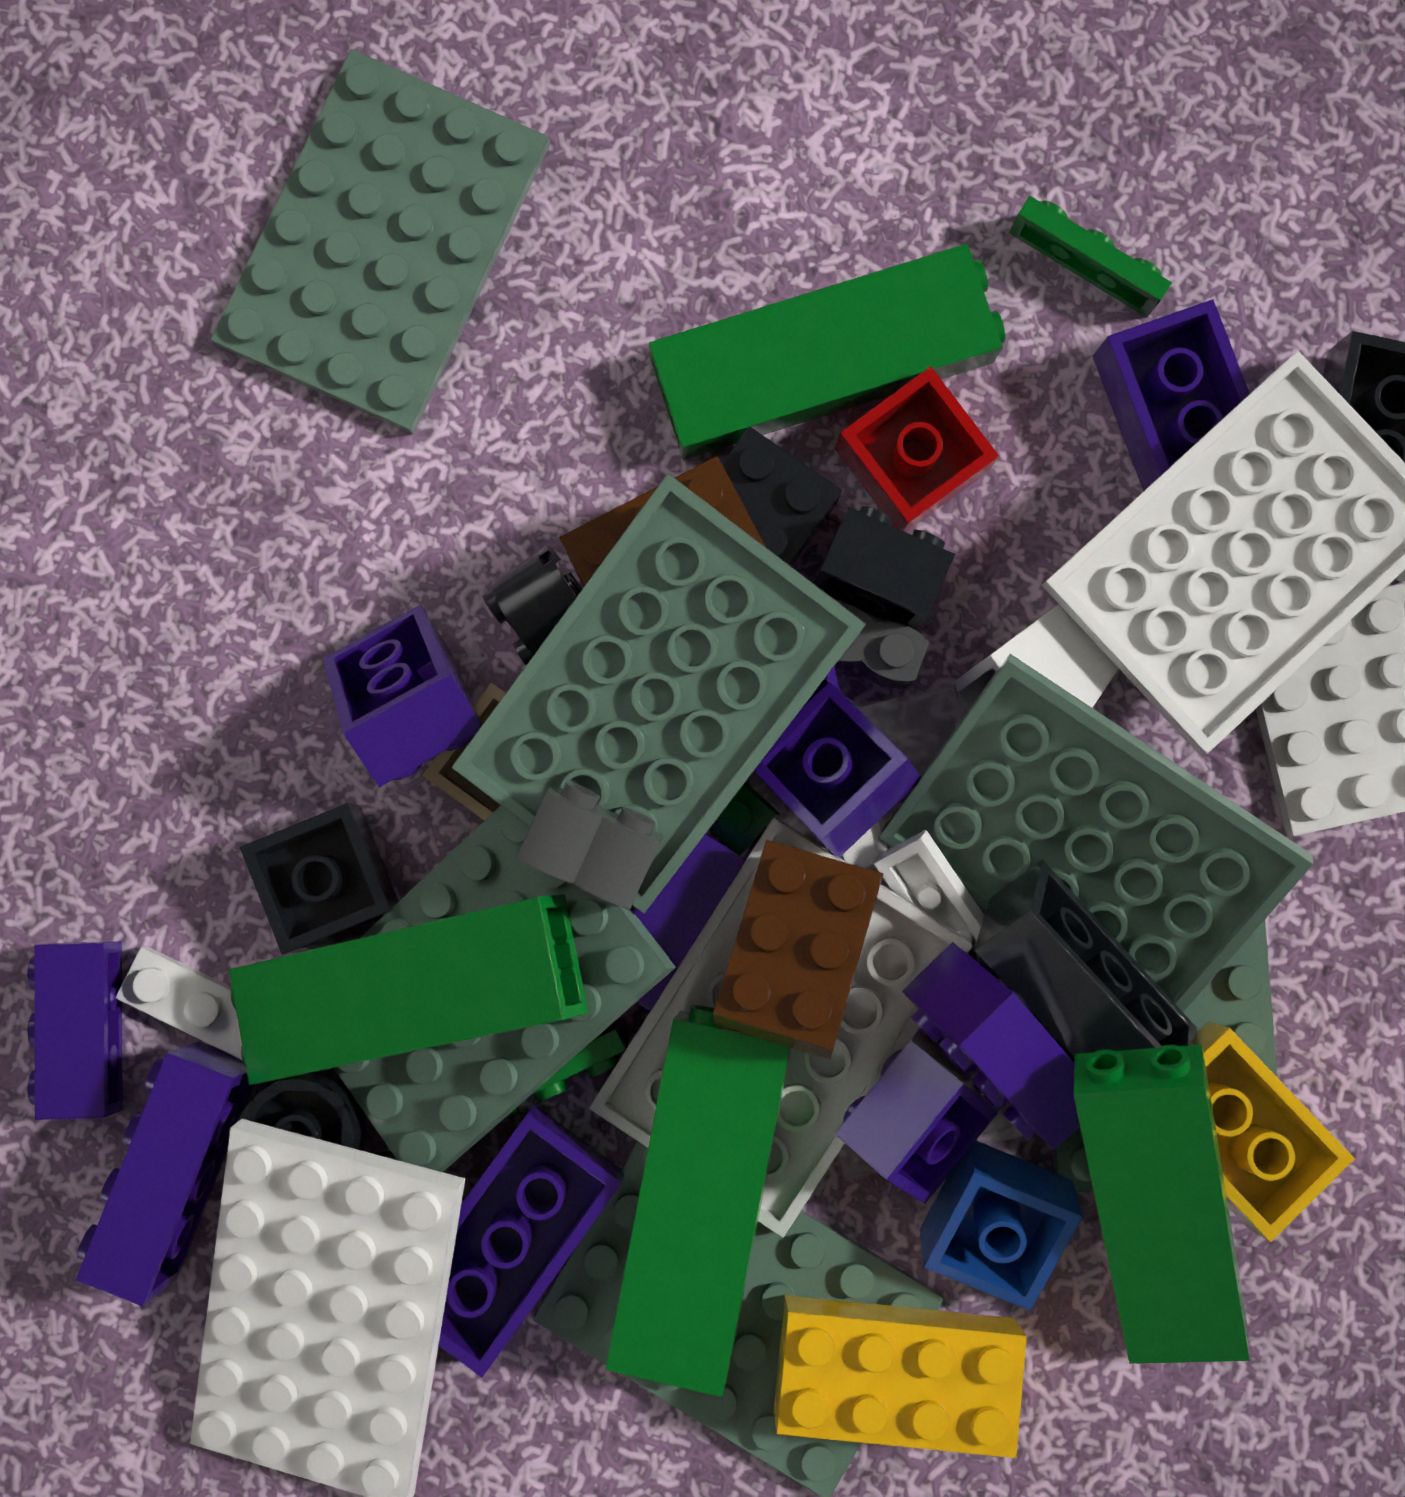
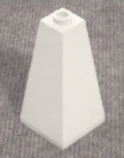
(1053, 648)

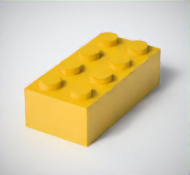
(900, 1376)

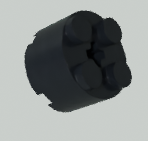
(532, 599)
(316, 1101)

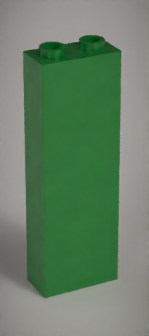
(826, 350)
(409, 989)
(1162, 1203)
(698, 1205)

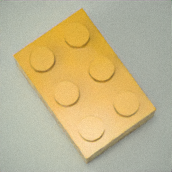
(1268, 1142)

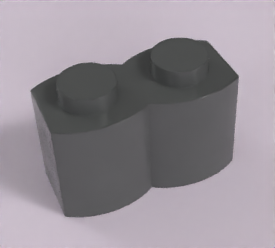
(884, 652)
(591, 845)

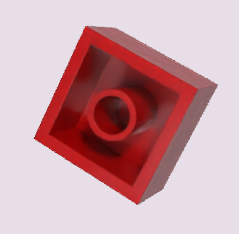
(915, 450)

